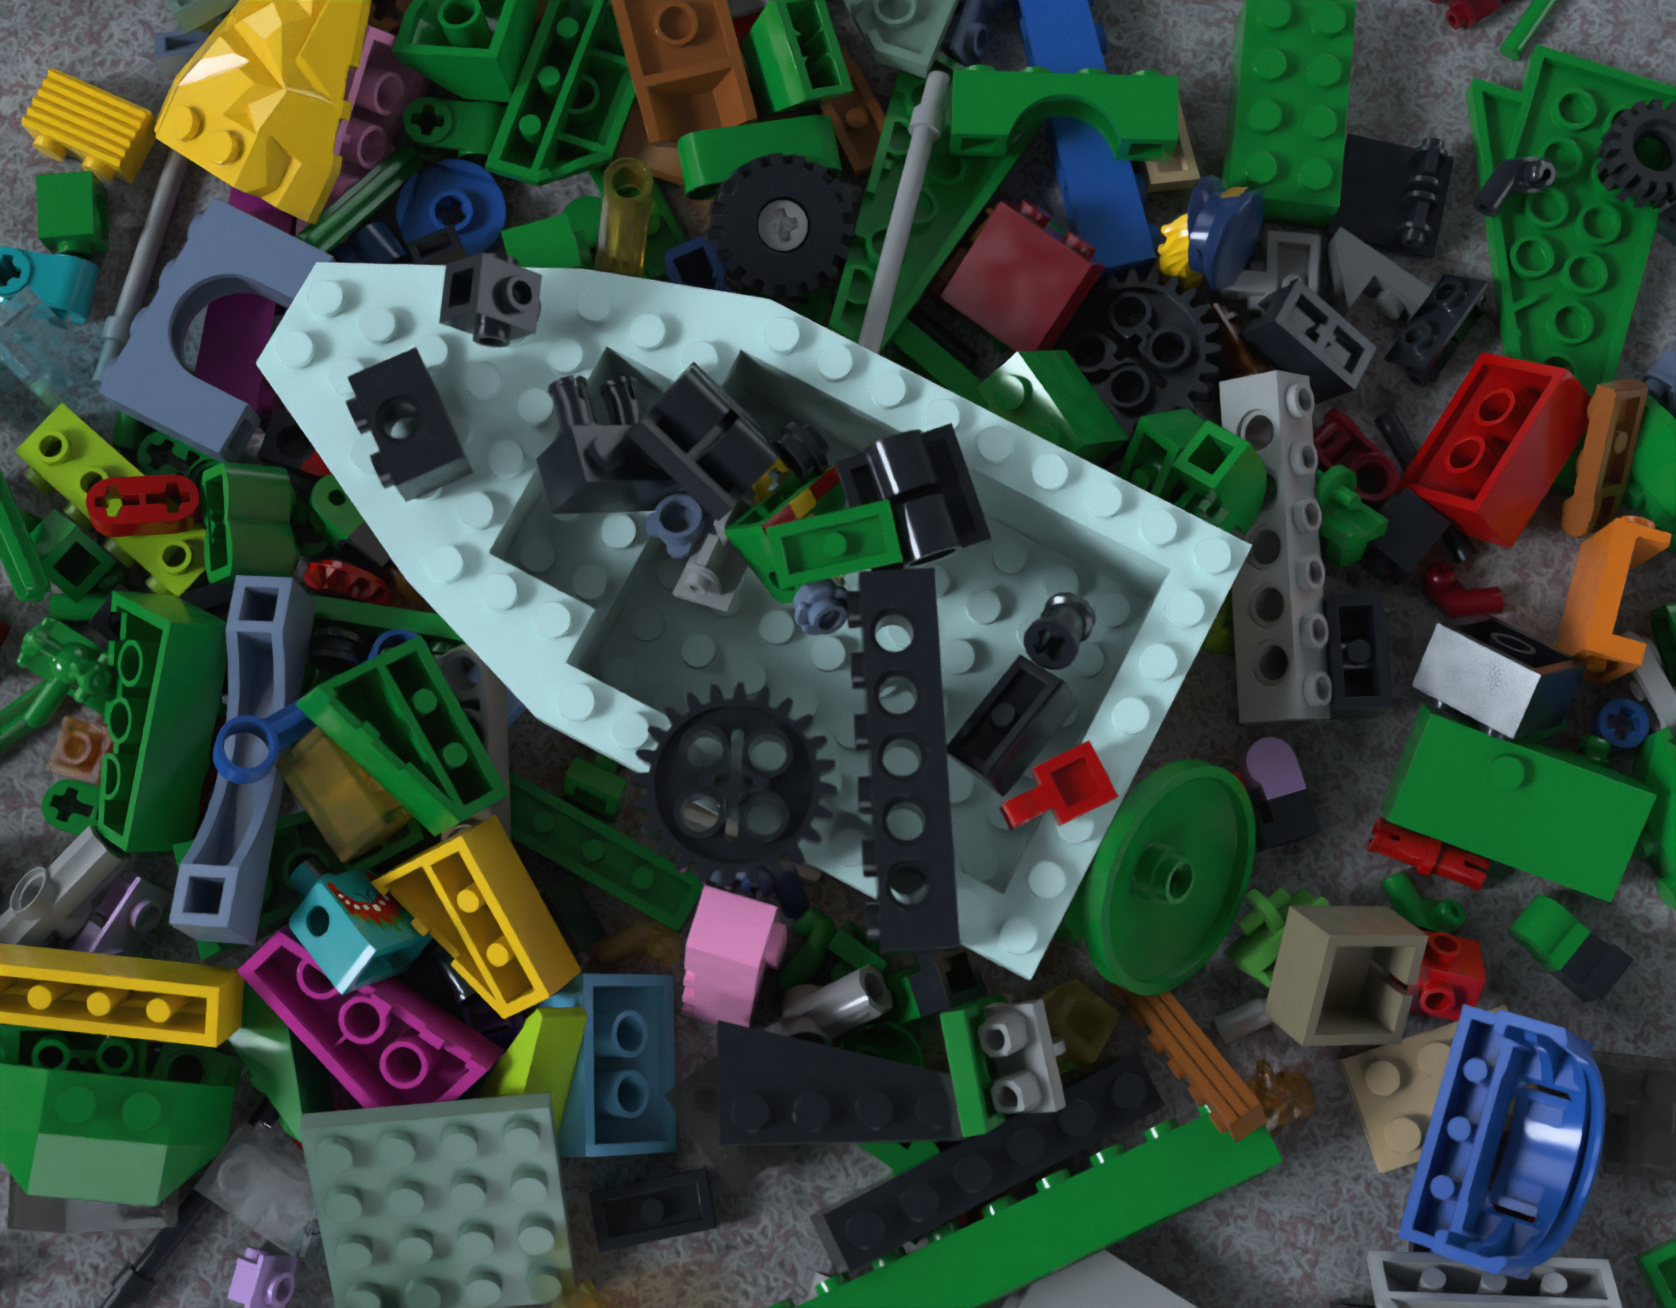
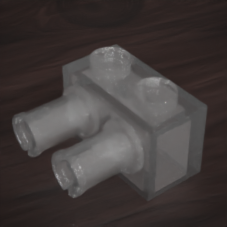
(263, 1186)

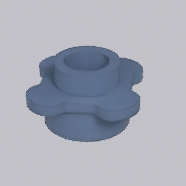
(674, 509)

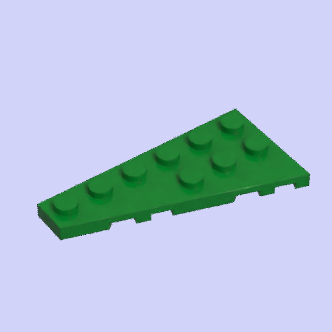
(948, 206)

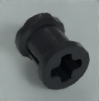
(1056, 636)

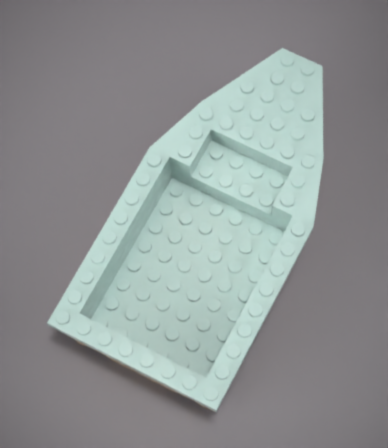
(584, 603)

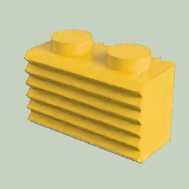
(90, 126)

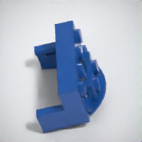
(1547, 1156)

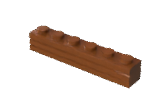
(1196, 1060)

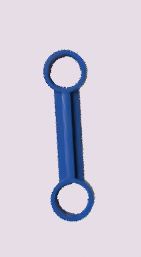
(281, 727)

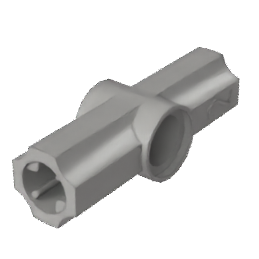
(60, 898)

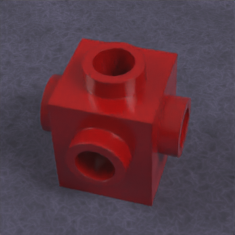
(1448, 977)

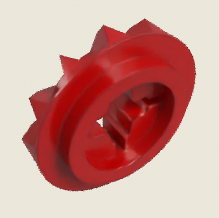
(347, 582)

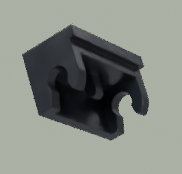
(1309, 339)

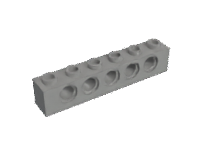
(1261, 631)

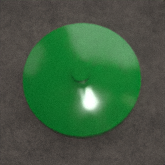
(1169, 876)

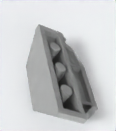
(1440, 1282)

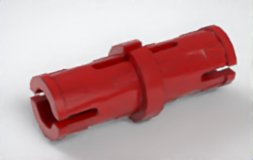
(1428, 854)

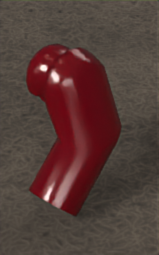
(1456, 601)

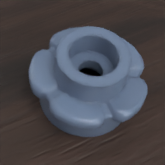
(820, 607)

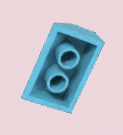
(621, 1066)

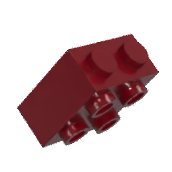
(1023, 277)

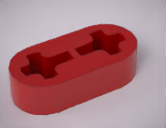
(143, 505)

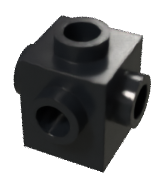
(491, 299)

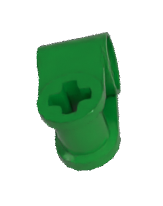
(461, 129)

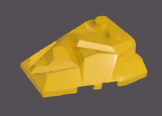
(268, 99)

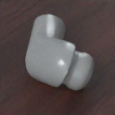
(1245, 1020)

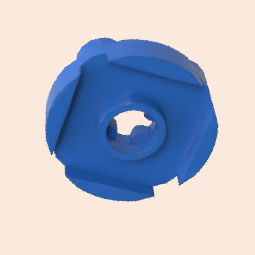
(450, 184)

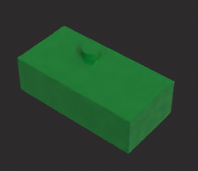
(1517, 802)

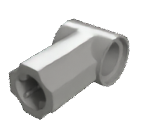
(830, 1011)

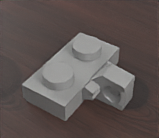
(1283, 260)

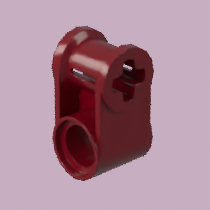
(1355, 452)

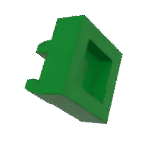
(596, 786)
(855, 952)

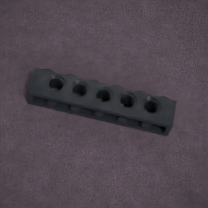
(908, 601)

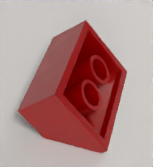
(1499, 446)

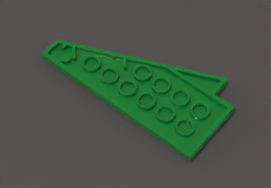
(1573, 252)

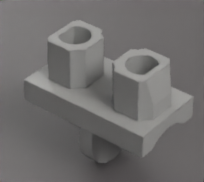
(1023, 1057)

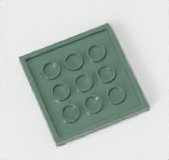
(441, 1203)

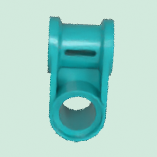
(57, 279)

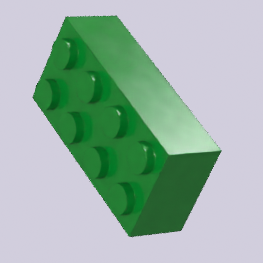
(1290, 107)

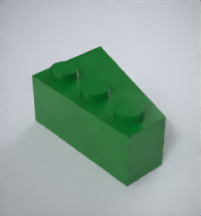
(409, 735)

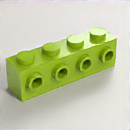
(71, 459)

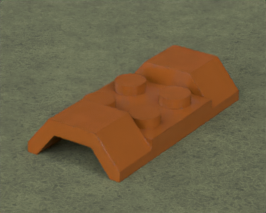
(684, 66)

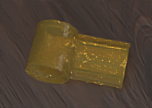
(624, 220)

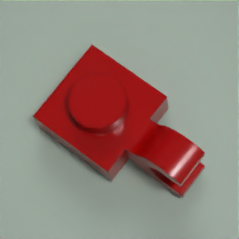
(1066, 785)

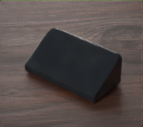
(1012, 725)

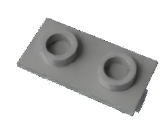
(715, 566)

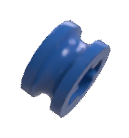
(1635, 714)

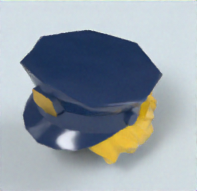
(1213, 235)

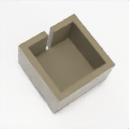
(1324, 978)

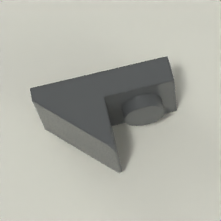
(1360, 269)

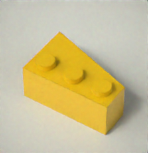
(486, 916)

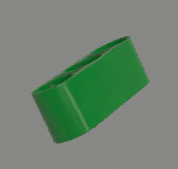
(714, 153)

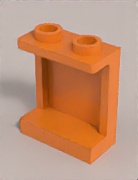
(1597, 593)

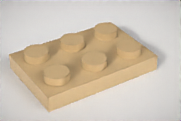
(1398, 1090)

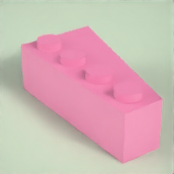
(729, 956)

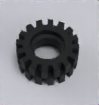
(1622, 162)

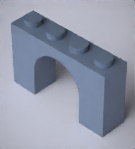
(150, 378)

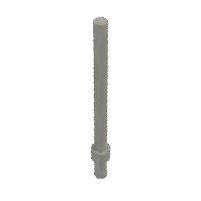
(925, 128)
(117, 327)

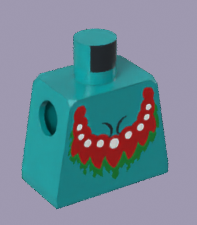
(352, 927)

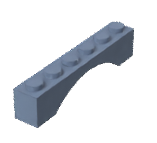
(228, 863)

